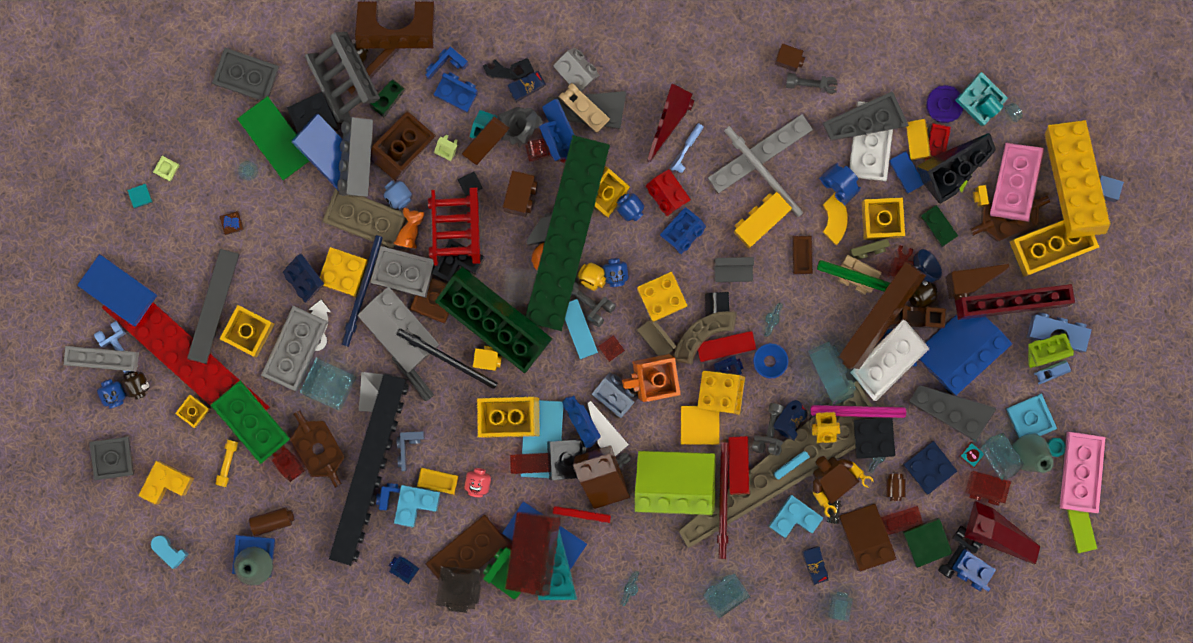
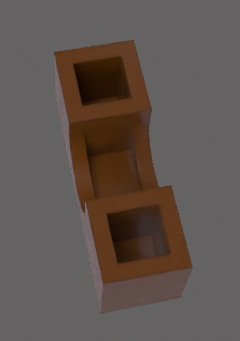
(922, 317)

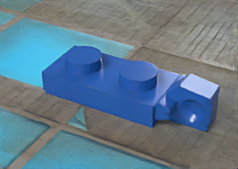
(581, 421)

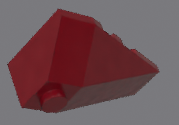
(997, 532)

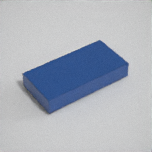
(906, 172)

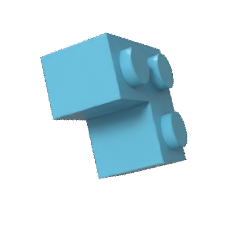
(412, 499)
(794, 512)

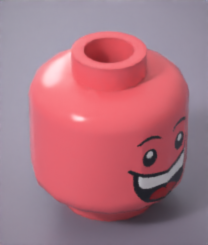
(477, 482)

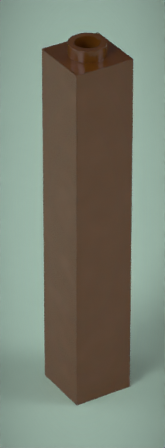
(881, 316)

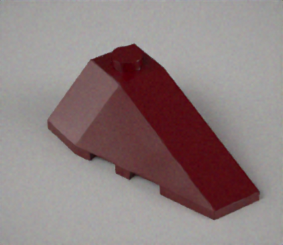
(674, 111)

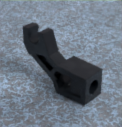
(508, 73)

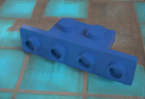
(557, 130)

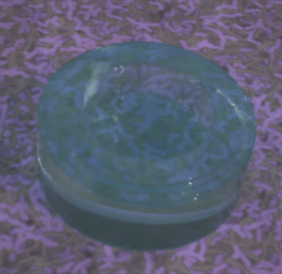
(1013, 112)
(248, 170)

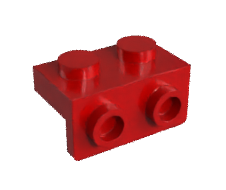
(667, 192)

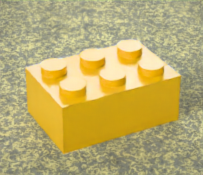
(508, 417)

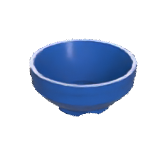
(780, 357)

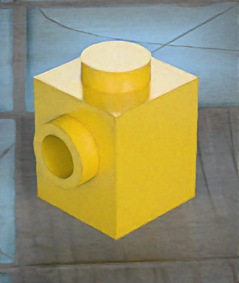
(487, 359)

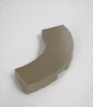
(700, 332)

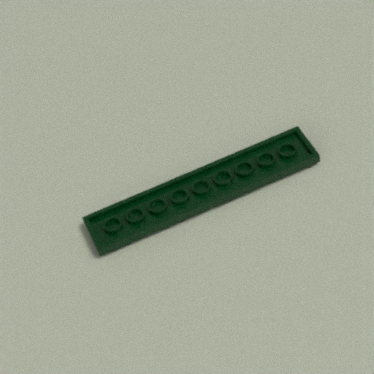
(567, 232)

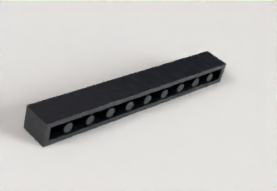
(368, 469)

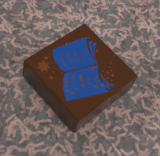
(231, 223)

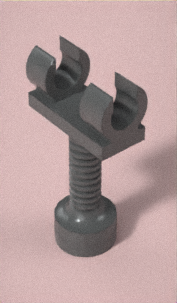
(823, 84)
(593, 317)
(775, 444)

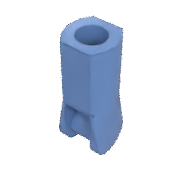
(1055, 371)

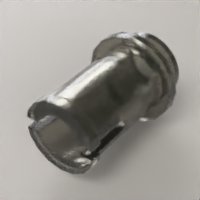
(834, 518)

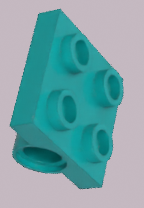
(981, 99)

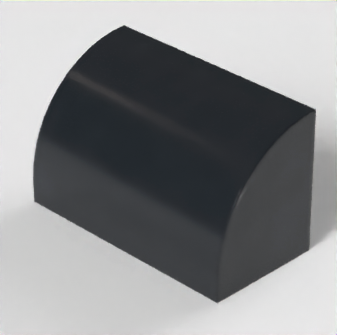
(716, 302)

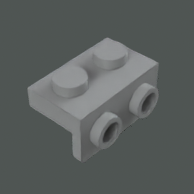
(576, 69)

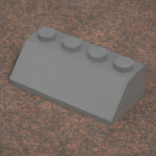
(388, 314)

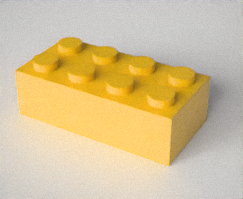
(1049, 247)

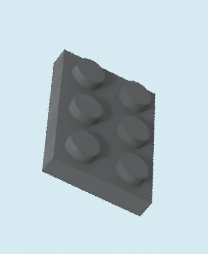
(245, 74)

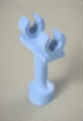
(103, 342)

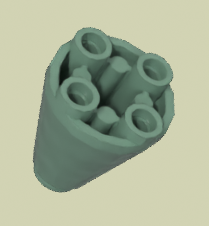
(1034, 453)
(260, 564)

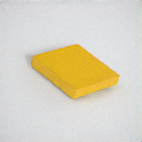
(699, 426)

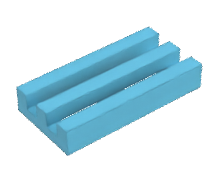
(791, 465)

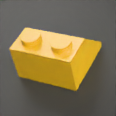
(609, 191)

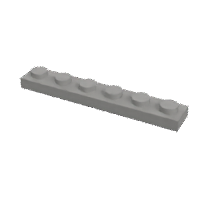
(763, 151)

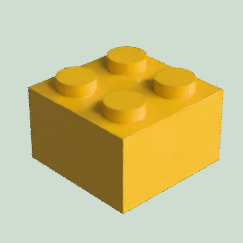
(883, 218)
(343, 272)
(247, 331)

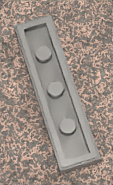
(101, 358)

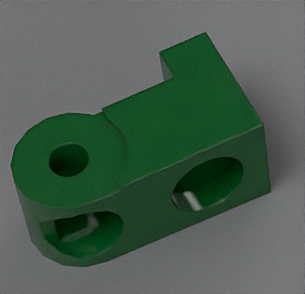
(388, 98)

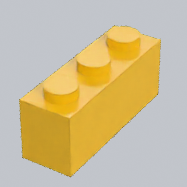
(762, 219)

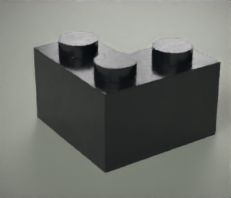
(449, 264)

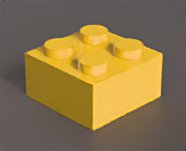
(192, 411)

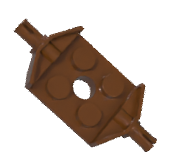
(1000, 229)
(306, 437)

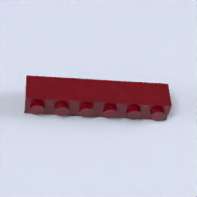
(1015, 302)

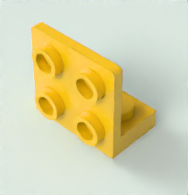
(662, 296)
(721, 392)

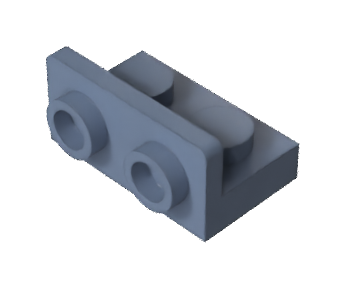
(614, 396)

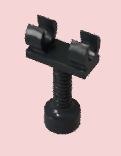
(947, 569)

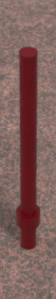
(722, 538)

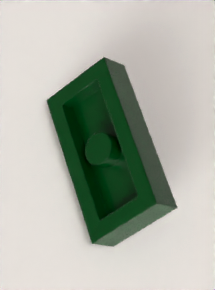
(939, 226)

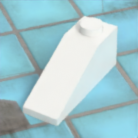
(608, 433)

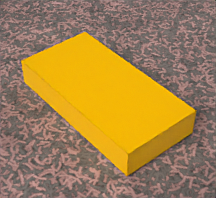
(918, 139)
(437, 481)

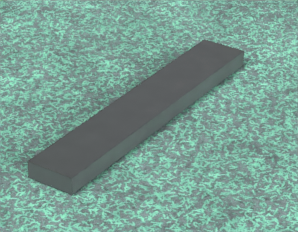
(213, 306)

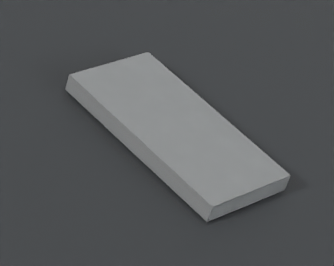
(294, 348)

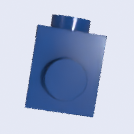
(383, 498)

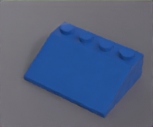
(963, 351)

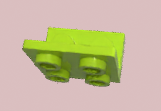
(1049, 350)

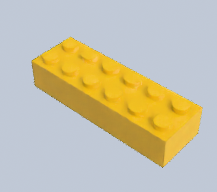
(1077, 179)

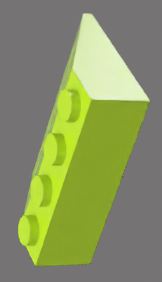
(675, 482)

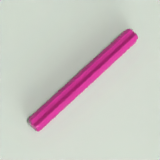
(860, 411)

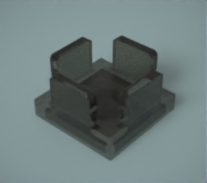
(458, 589)

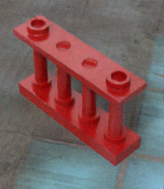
(471, 233)

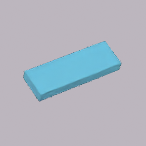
(579, 330)

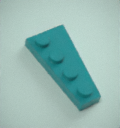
(561, 582)

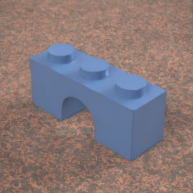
(1042, 327)

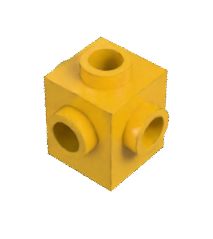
(826, 427)

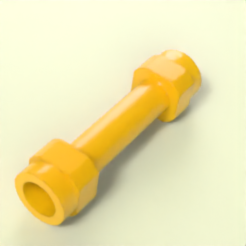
(222, 479)

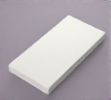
(871, 154)
(890, 360)

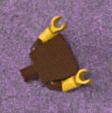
(834, 480)

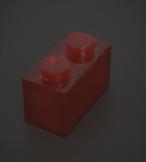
(987, 487)

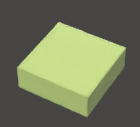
(166, 168)

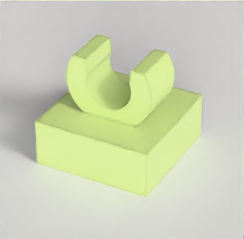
(446, 148)

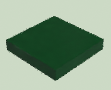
(927, 542)

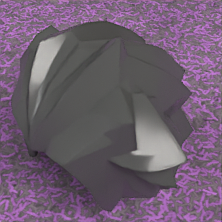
(521, 124)

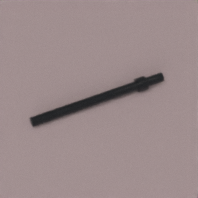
(416, 341)

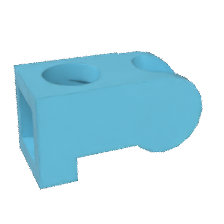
(163, 548)

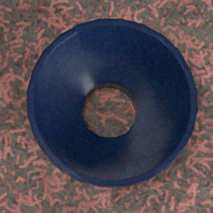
(928, 264)

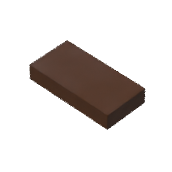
(802, 255)

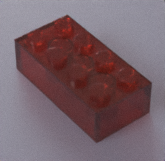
(532, 553)

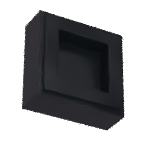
(469, 181)

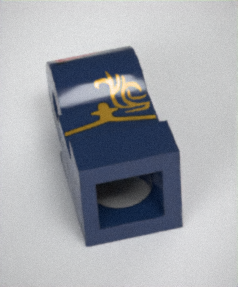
(526, 86)
(790, 419)
(815, 565)

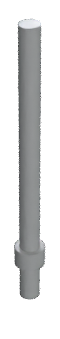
(739, 143)

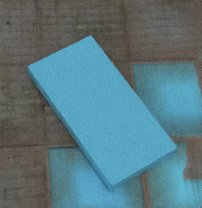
(550, 430)

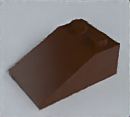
(401, 145)
(966, 282)
(601, 477)
(867, 537)

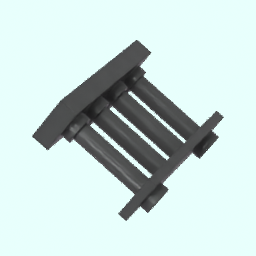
(355, 69)

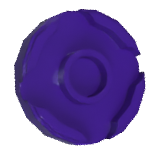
(942, 104)

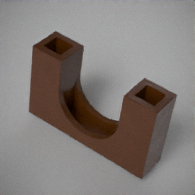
(416, 35)

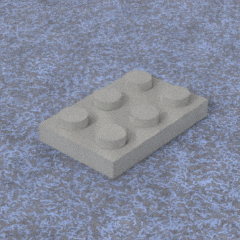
(403, 271)

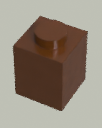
(790, 57)

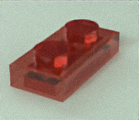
(902, 520)

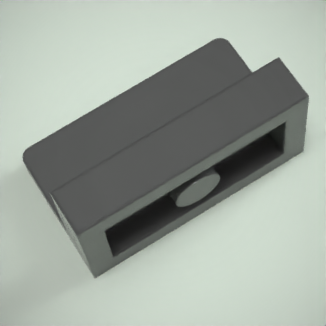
(734, 269)

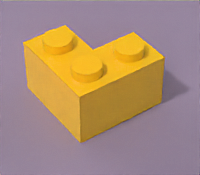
(163, 478)

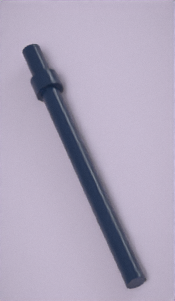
(351, 326)

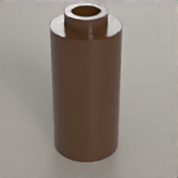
(271, 521)

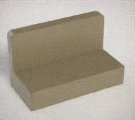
(656, 338)

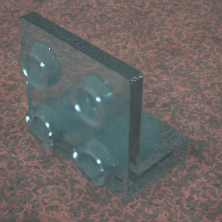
(328, 384)

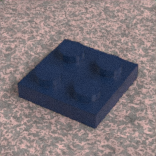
(303, 278)
(930, 467)

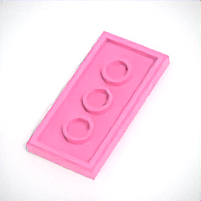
(1017, 182)
(1082, 472)

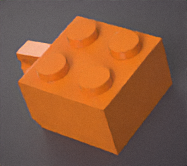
(654, 378)

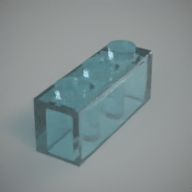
(832, 373)

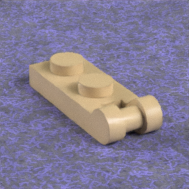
(584, 108)

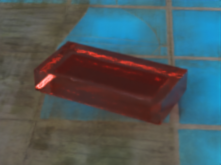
(529, 463)

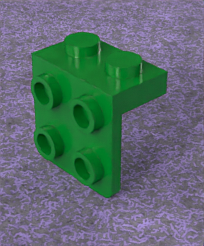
(498, 572)

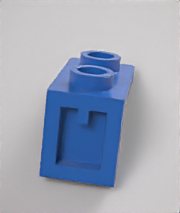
(456, 60)

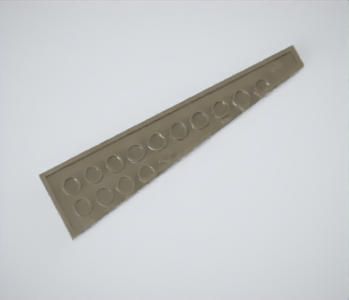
(761, 478)

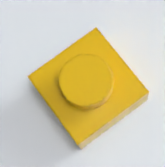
(980, 196)

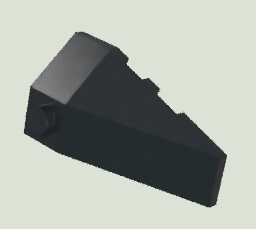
(950, 169)

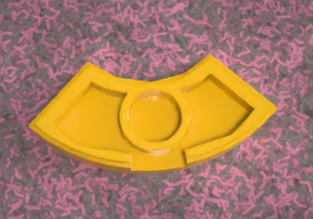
(836, 220)

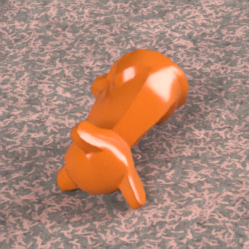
(409, 232)

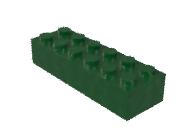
(493, 319)

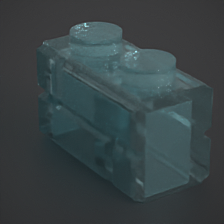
(1002, 456)

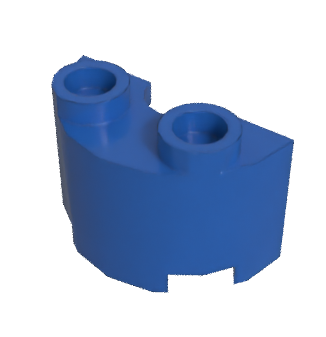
(842, 182)

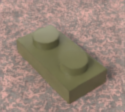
(877, 248)

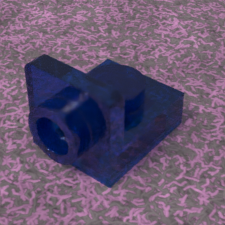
(724, 365)
(403, 568)

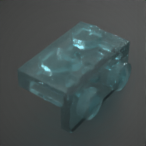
(726, 595)

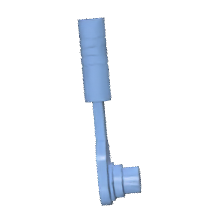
(677, 165)

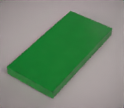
(273, 137)
(250, 422)

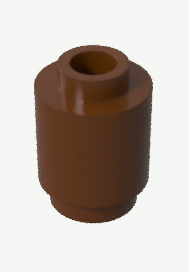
(895, 487)

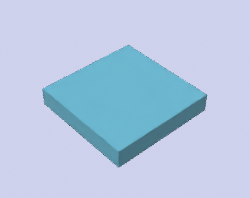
(1031, 417)

